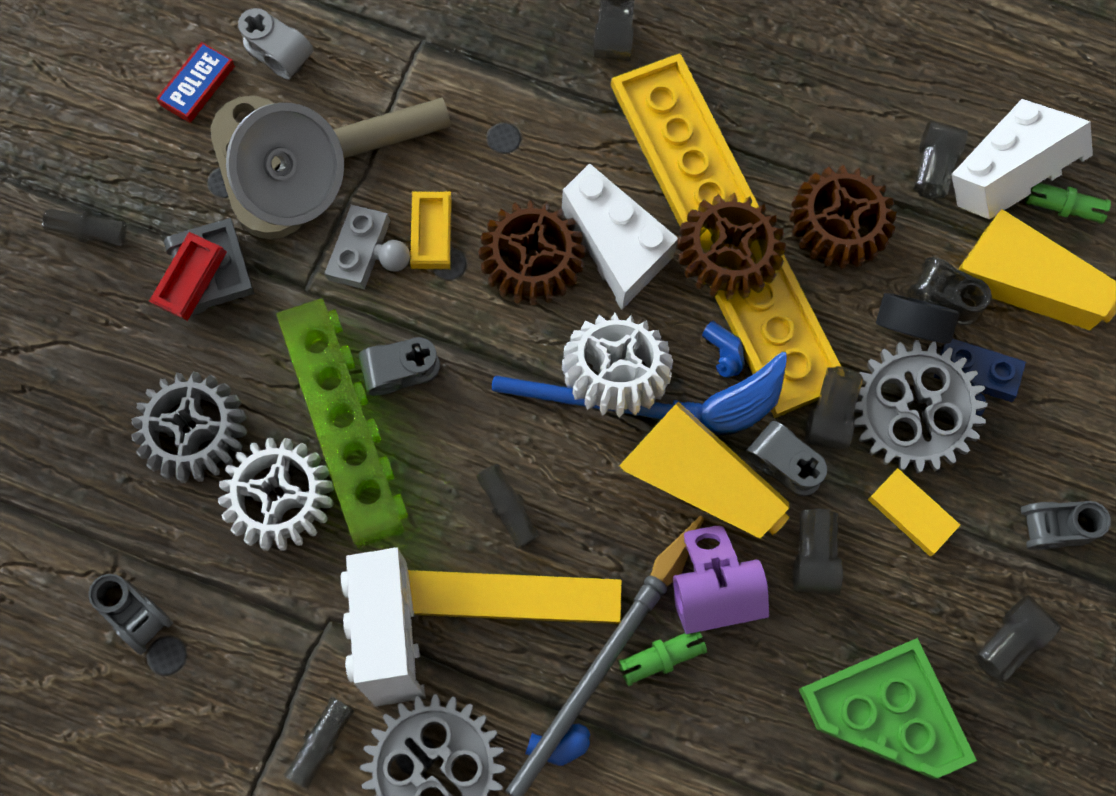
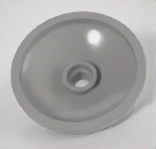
(308, 170)

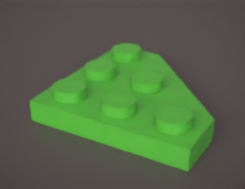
(892, 710)

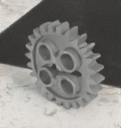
(954, 397)
(462, 739)

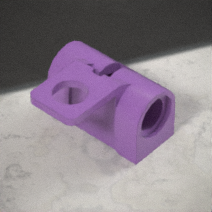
(720, 587)

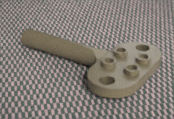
(354, 140)

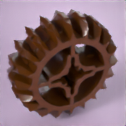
(721, 222)
(833, 235)
(504, 240)

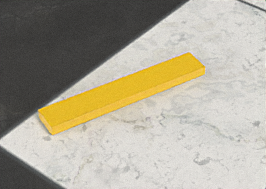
(515, 597)

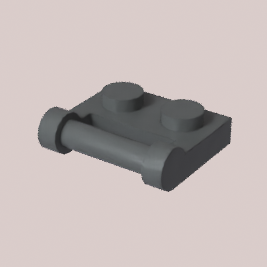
(232, 276)

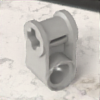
(273, 42)

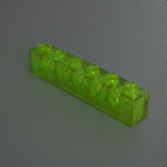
(301, 329)

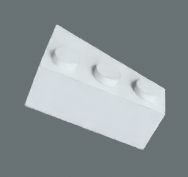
(1019, 154)
(618, 233)
(380, 627)

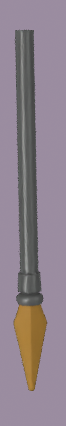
(665, 567)

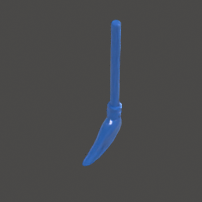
(722, 413)

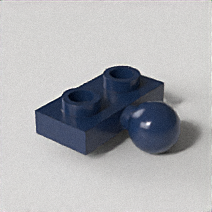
(996, 371)

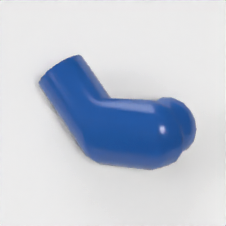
(729, 347)
(572, 746)

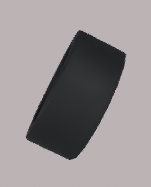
(917, 318)

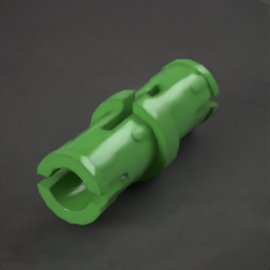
(1068, 202)
(661, 657)

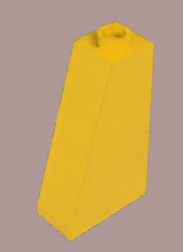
(1040, 274)
(703, 471)

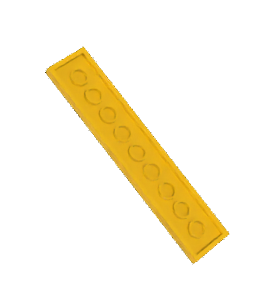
(695, 166)

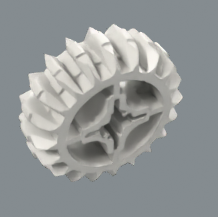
(622, 377)
(279, 460)

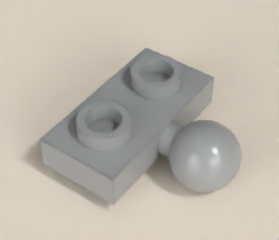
(361, 246)

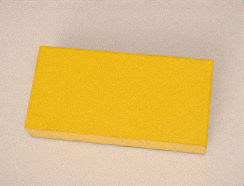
(431, 230)
(914, 512)

